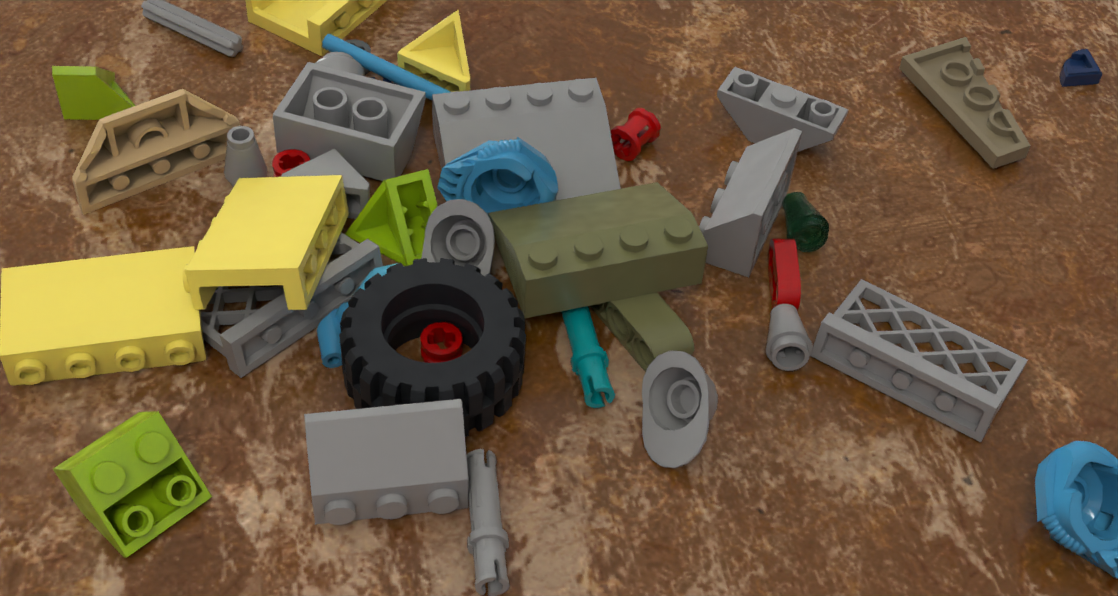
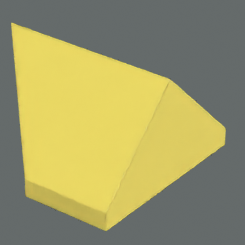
(439, 55)

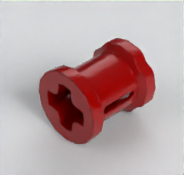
(634, 134)

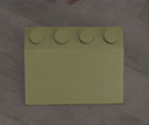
(599, 248)

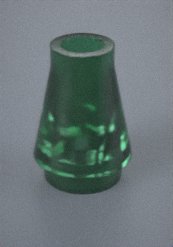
(804, 223)

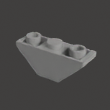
(769, 108)

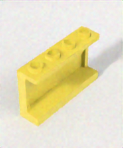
(310, 20)
(270, 236)
(98, 317)

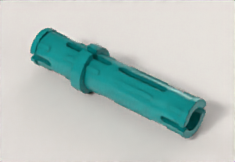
(588, 357)

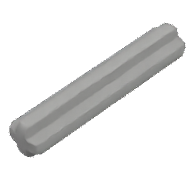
(193, 26)

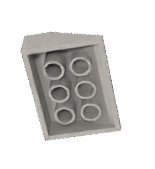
(557, 118)

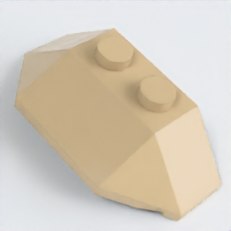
(150, 147)

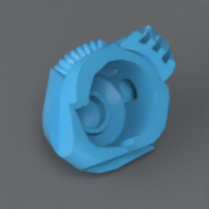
(500, 176)
(1080, 501)

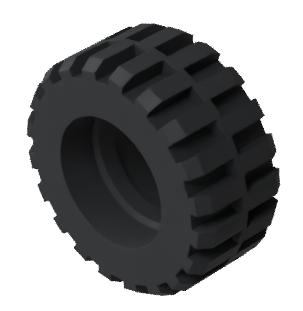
(402, 305)

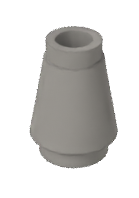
(243, 155)
(787, 339)

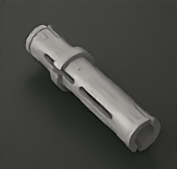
(487, 537)

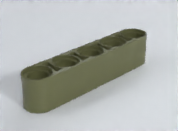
(645, 327)

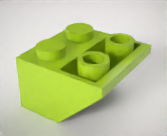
(133, 482)

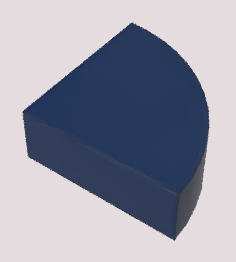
(1080, 70)

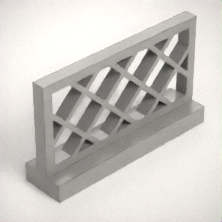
(272, 328)
(914, 375)

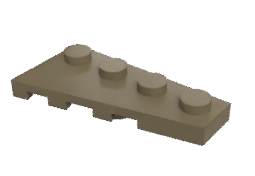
(963, 96)

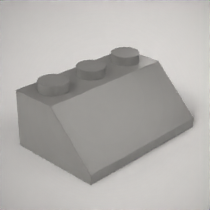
(357, 115)
(750, 202)
(387, 461)

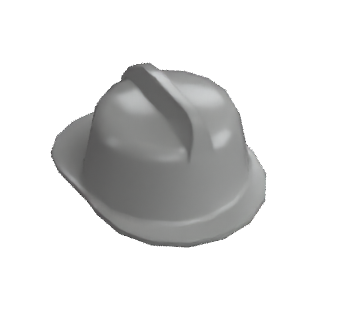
(460, 233)
(676, 408)

